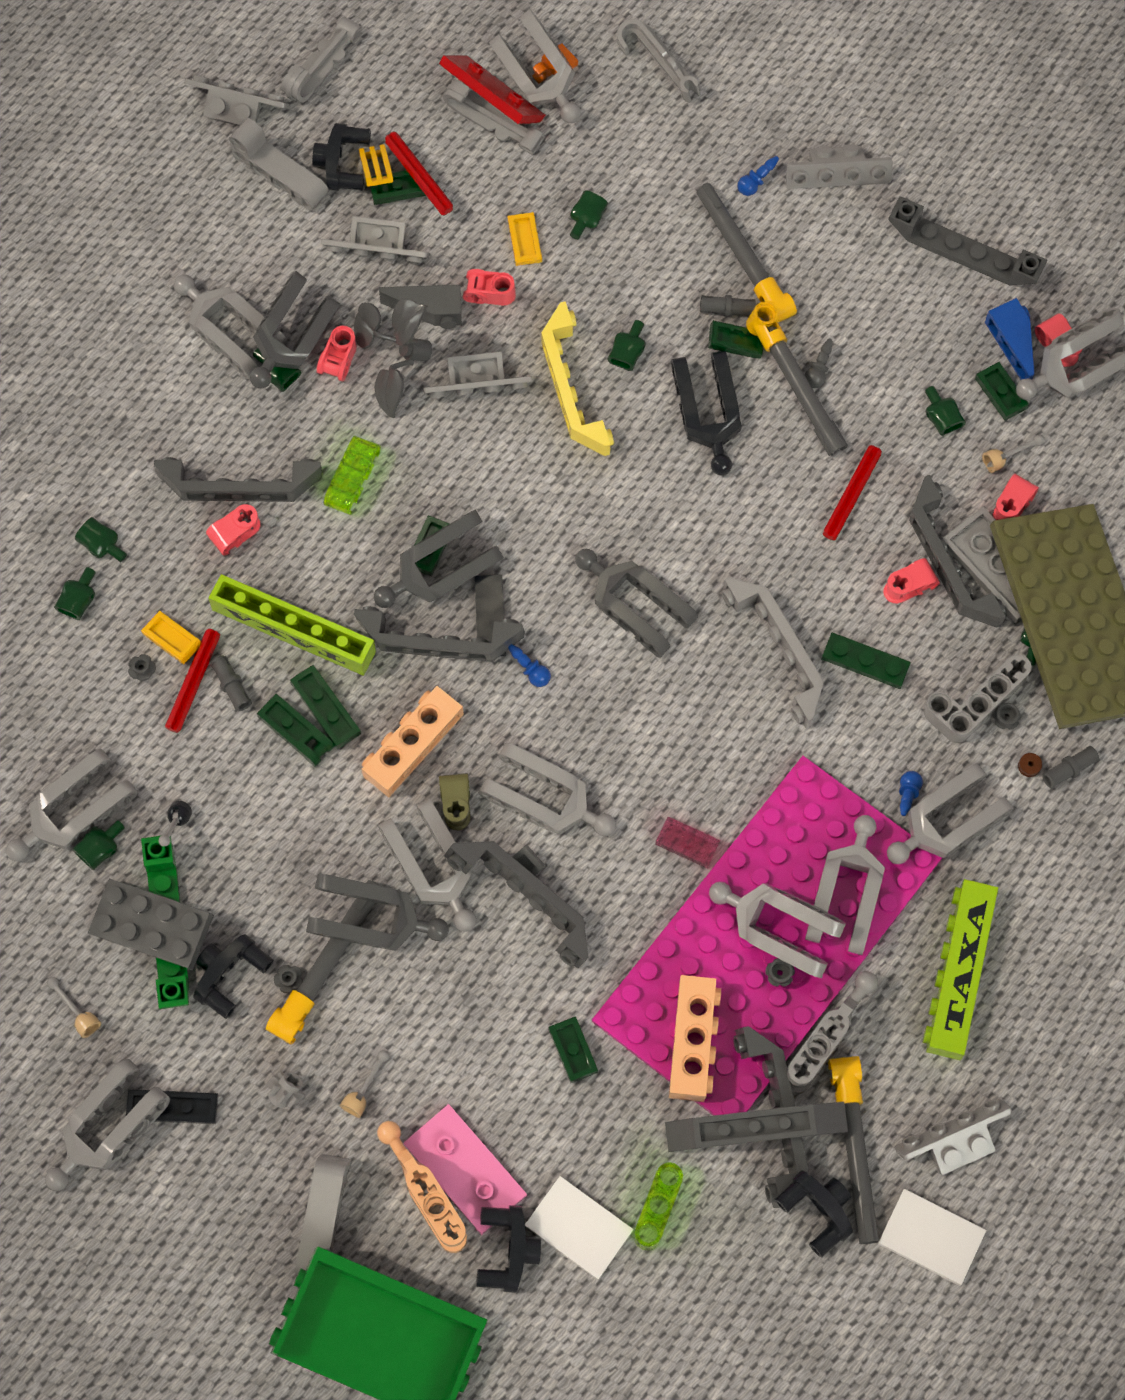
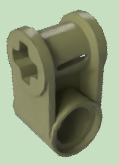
(455, 796)

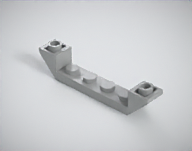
(743, 594)

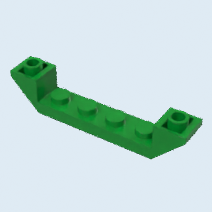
(163, 880)

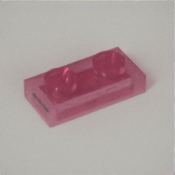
(687, 842)

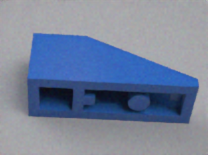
(1012, 331)

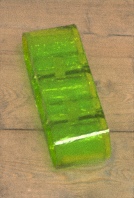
(350, 474)
(662, 1192)

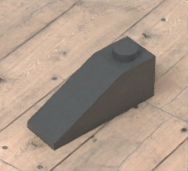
(442, 302)

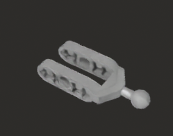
(554, 88)
(209, 303)
(1069, 343)
(60, 790)
(574, 810)
(925, 835)
(856, 858)
(444, 893)
(749, 909)
(837, 1018)
(92, 1110)

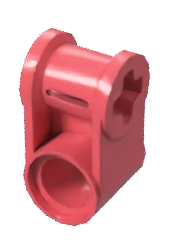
(487, 287)
(1051, 329)
(335, 357)
(1014, 498)
(232, 530)
(913, 580)

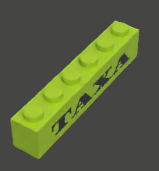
(292, 624)
(961, 971)

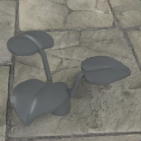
(405, 320)

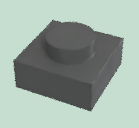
(529, 860)

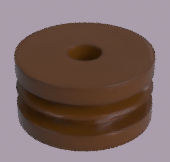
(1034, 760)

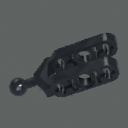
(715, 434)

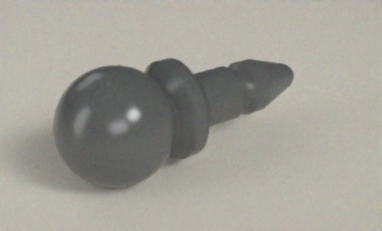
(816, 374)

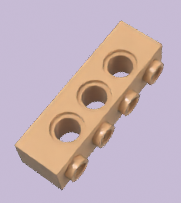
(433, 703)
(683, 1084)

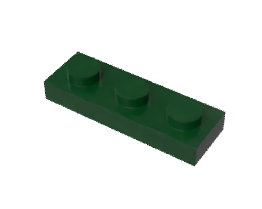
(865, 660)
(325, 707)

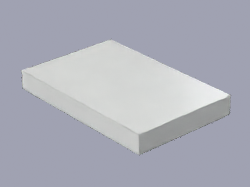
(579, 1228)
(932, 1237)

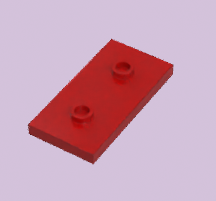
(491, 89)

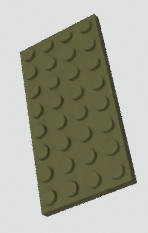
(1069, 609)

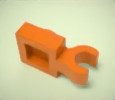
(545, 68)

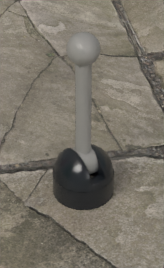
(176, 819)

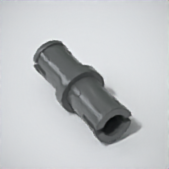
(727, 305)
(231, 683)
(1070, 767)

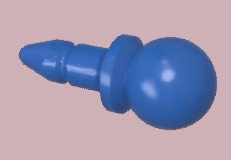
(749, 183)
(537, 674)
(910, 783)

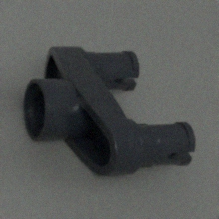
(328, 156)
(217, 962)
(828, 1201)
(521, 1249)

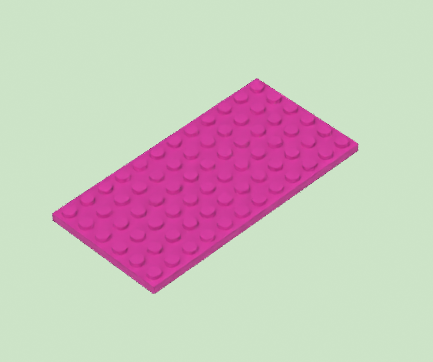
(787, 850)

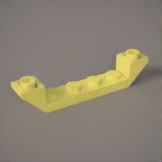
(592, 434)

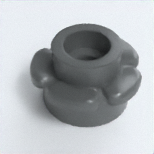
(146, 672)
(1010, 710)
(775, 979)
(287, 986)

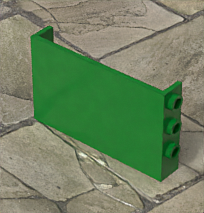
(376, 1332)

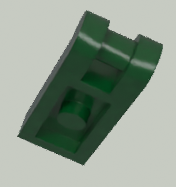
(294, 729)

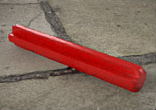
(419, 173)
(852, 492)
(192, 681)

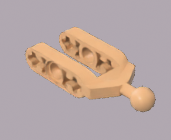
(389, 1134)

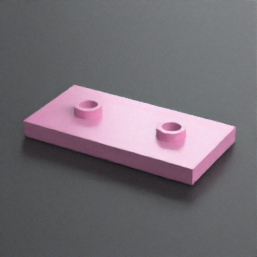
(463, 1166)

